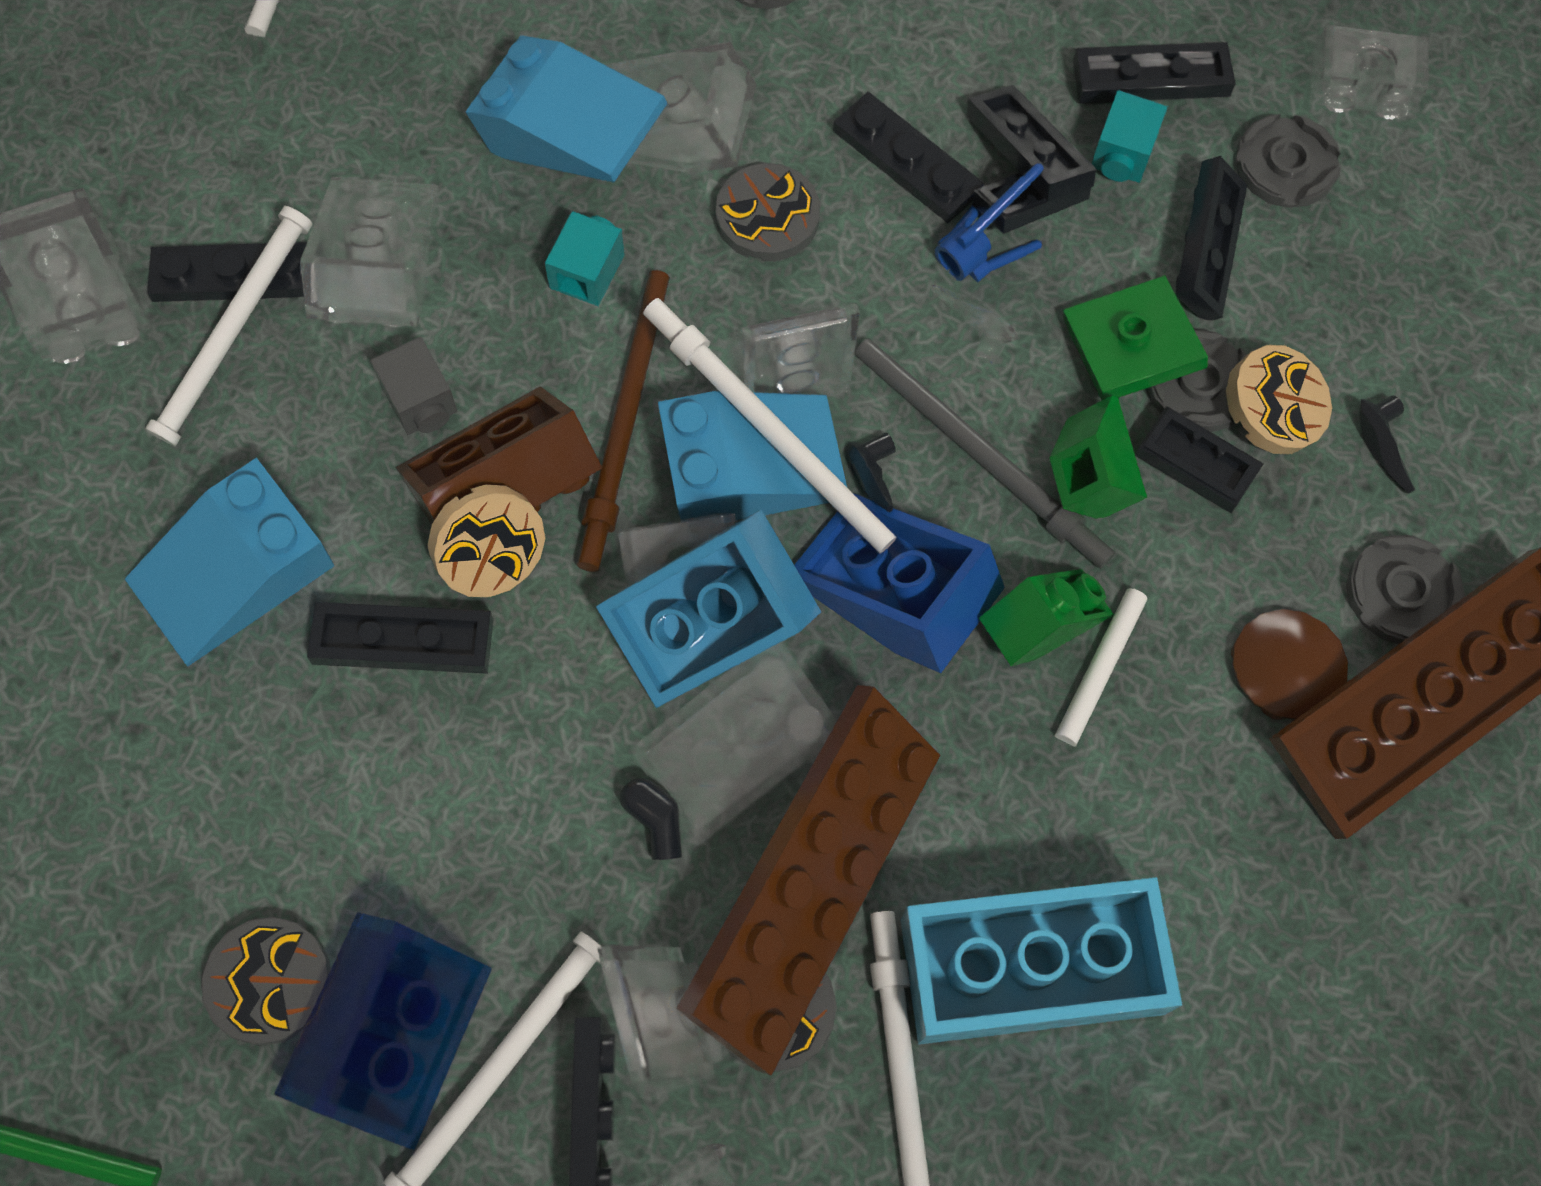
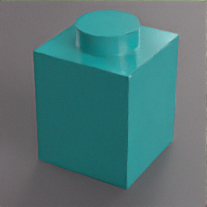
(1128, 137)
(585, 257)

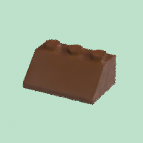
(526, 445)

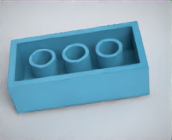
(1039, 960)

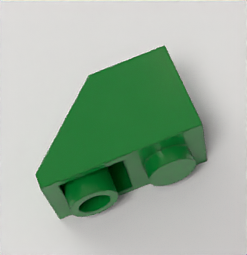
(1097, 462)
(1045, 614)

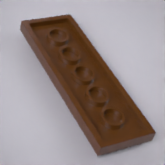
(1420, 702)
(810, 882)

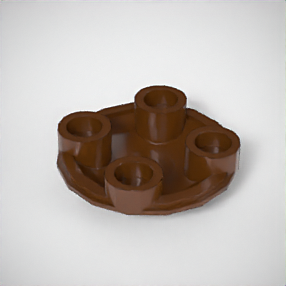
(1288, 662)

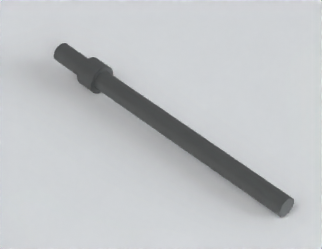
(1060, 523)

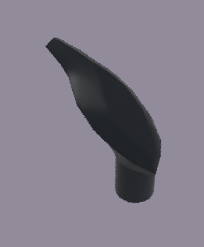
(1381, 441)
(867, 471)

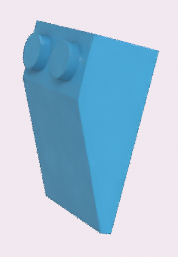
(563, 110)
(730, 467)
(227, 562)
(709, 609)

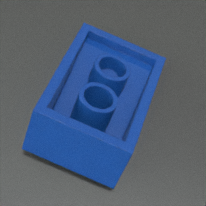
(915, 595)

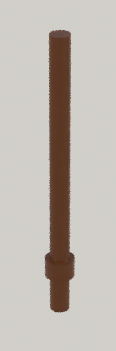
(601, 511)

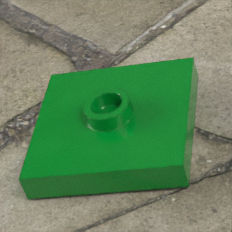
(1135, 338)

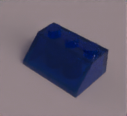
(384, 1030)

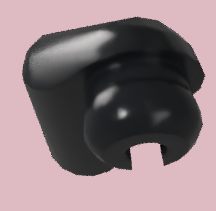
(657, 812)

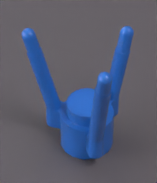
(967, 246)

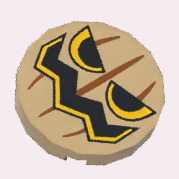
(1279, 399)
(486, 541)

